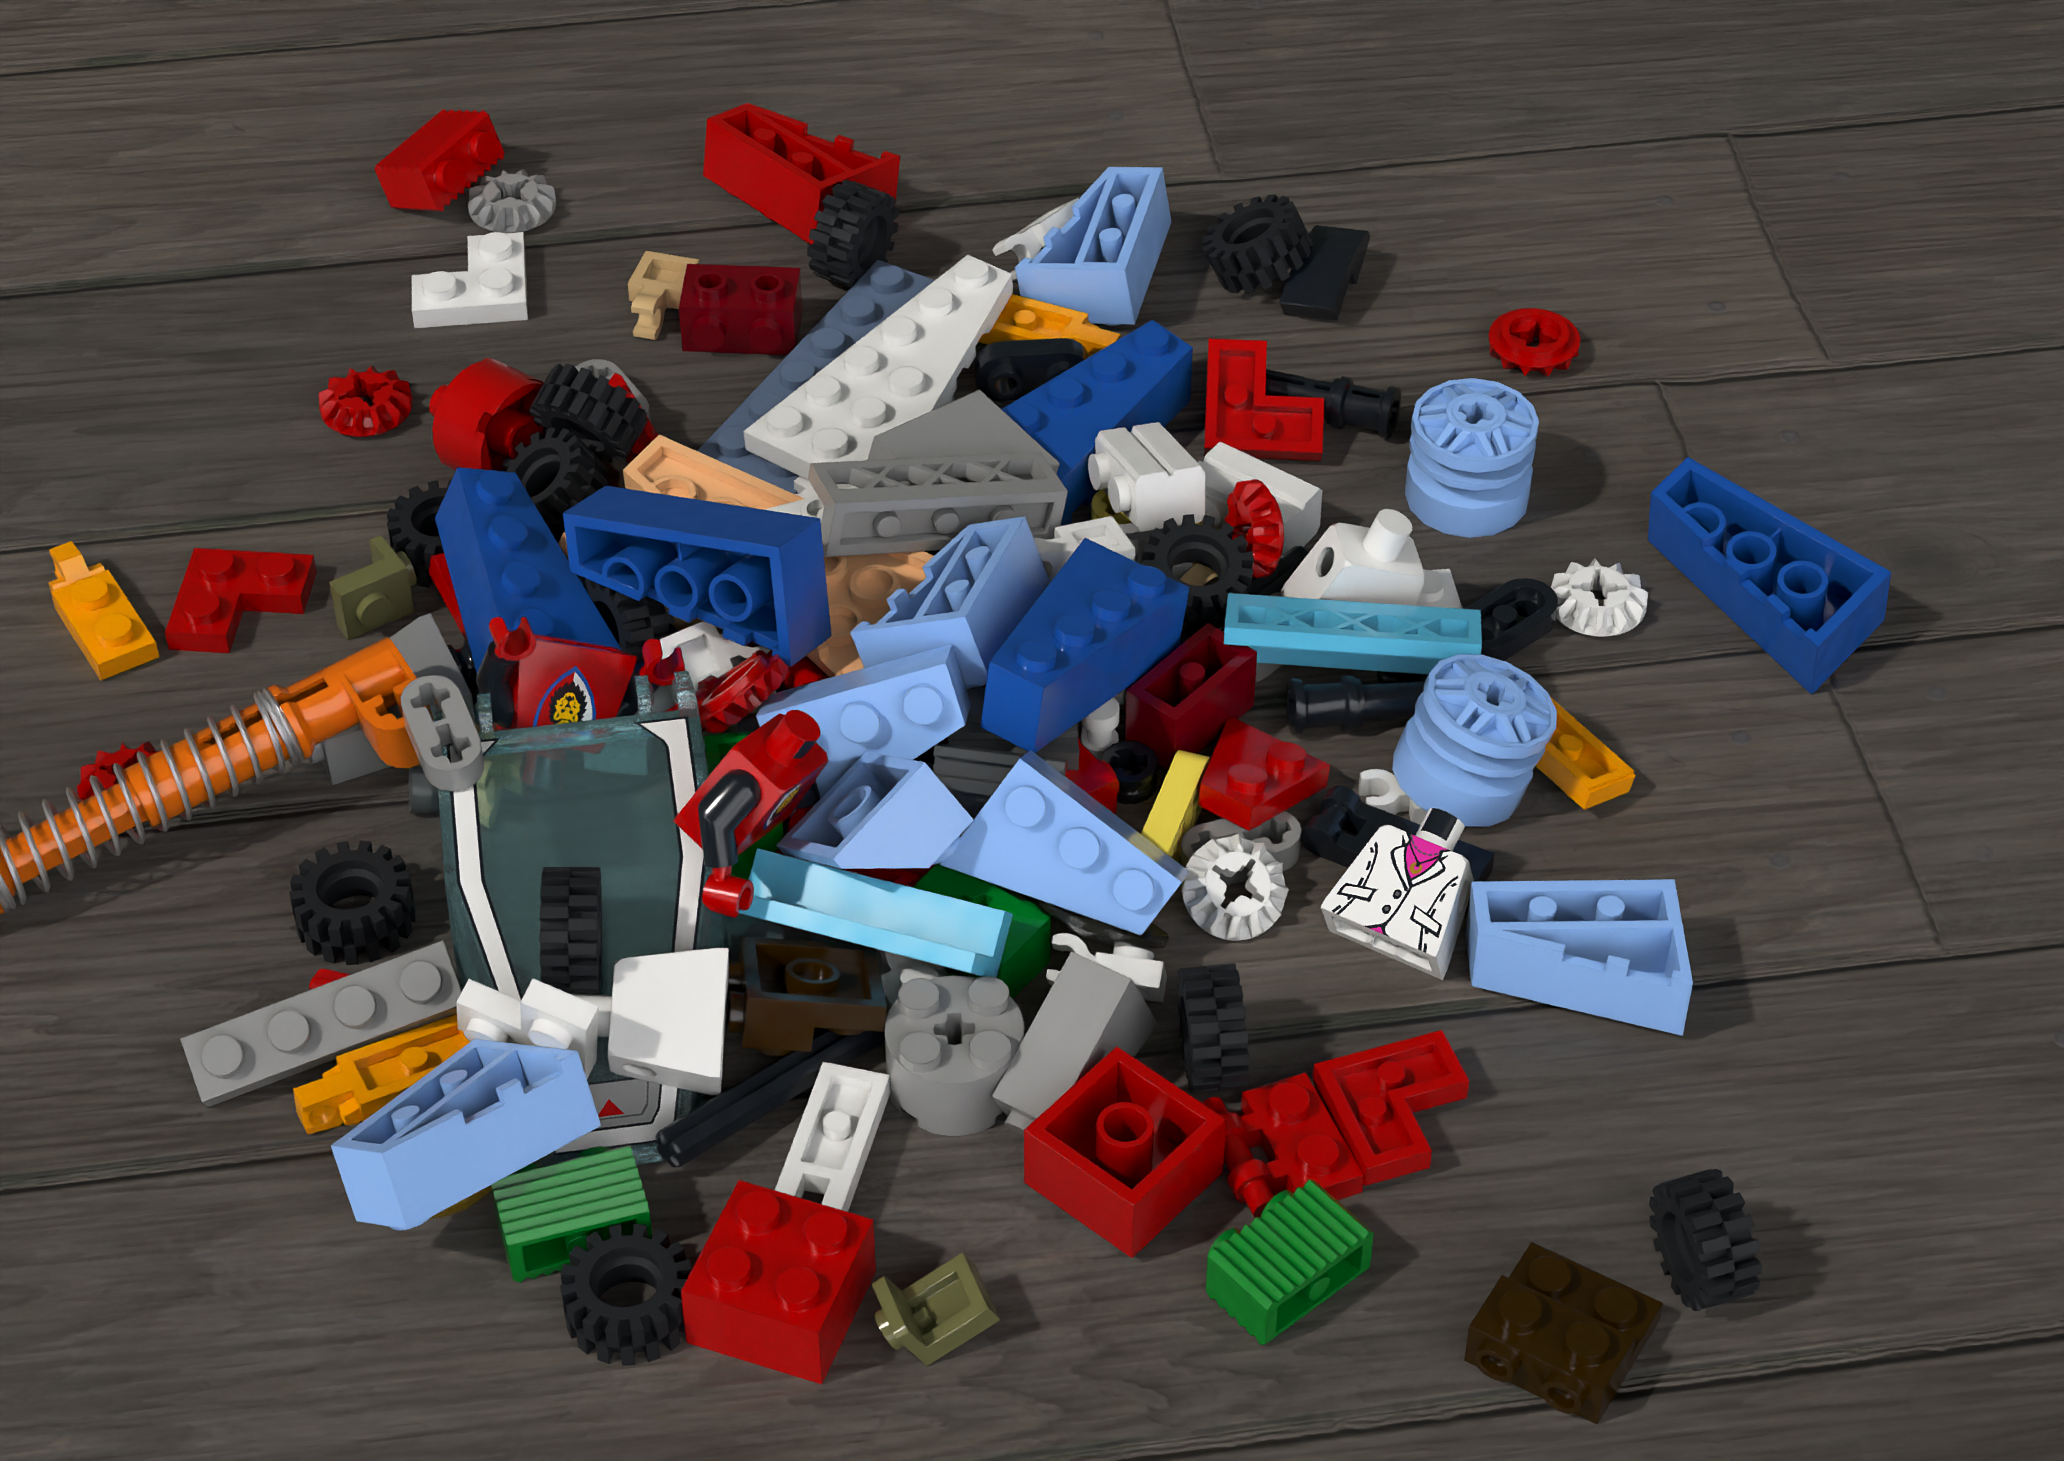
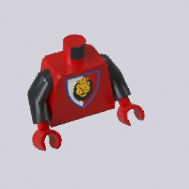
(564, 680)
(749, 797)

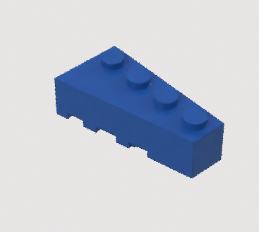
(1121, 386)
(709, 561)
(510, 564)
(1768, 571)
(1081, 645)

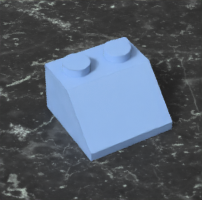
(880, 817)

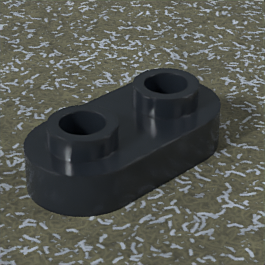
(1019, 366)
(1515, 616)

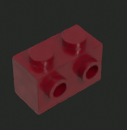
(740, 309)
(1191, 695)

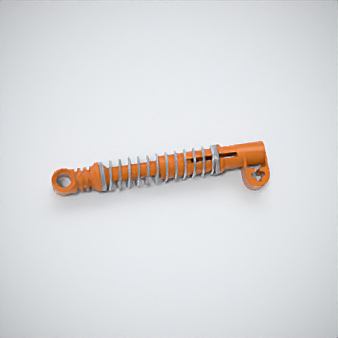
(220, 757)

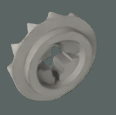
(509, 214)

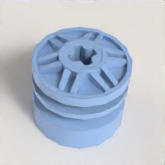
(1471, 457)
(1474, 739)

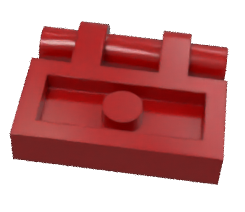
(1296, 1138)

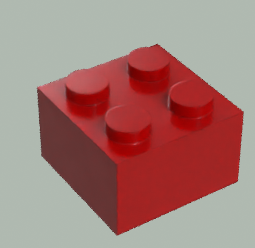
(1124, 1151)
(779, 1281)

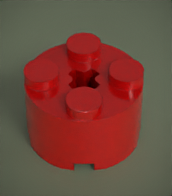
(484, 415)

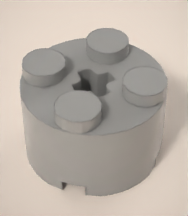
(950, 1050)

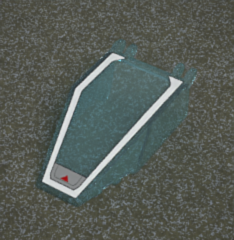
(584, 799)

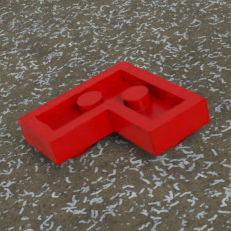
(1249, 419)
(225, 584)
(1375, 1098)

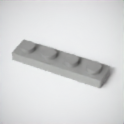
(322, 1024)

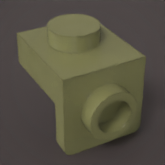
(375, 592)
(936, 1310)

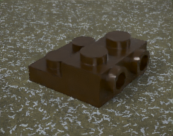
(794, 985)
(1561, 1332)

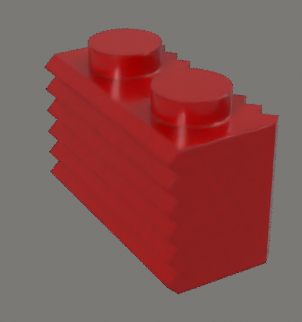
(440, 160)

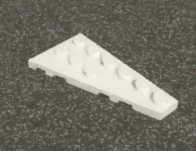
(887, 375)

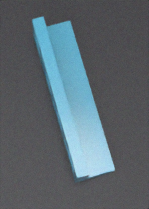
(1350, 633)
(878, 914)

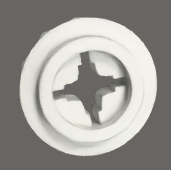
(1581, 612)
(1204, 890)

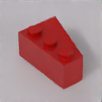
(783, 168)

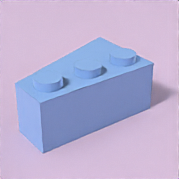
(1105, 250)
(969, 599)
(880, 709)
(1066, 850)
(1584, 947)
(463, 1130)

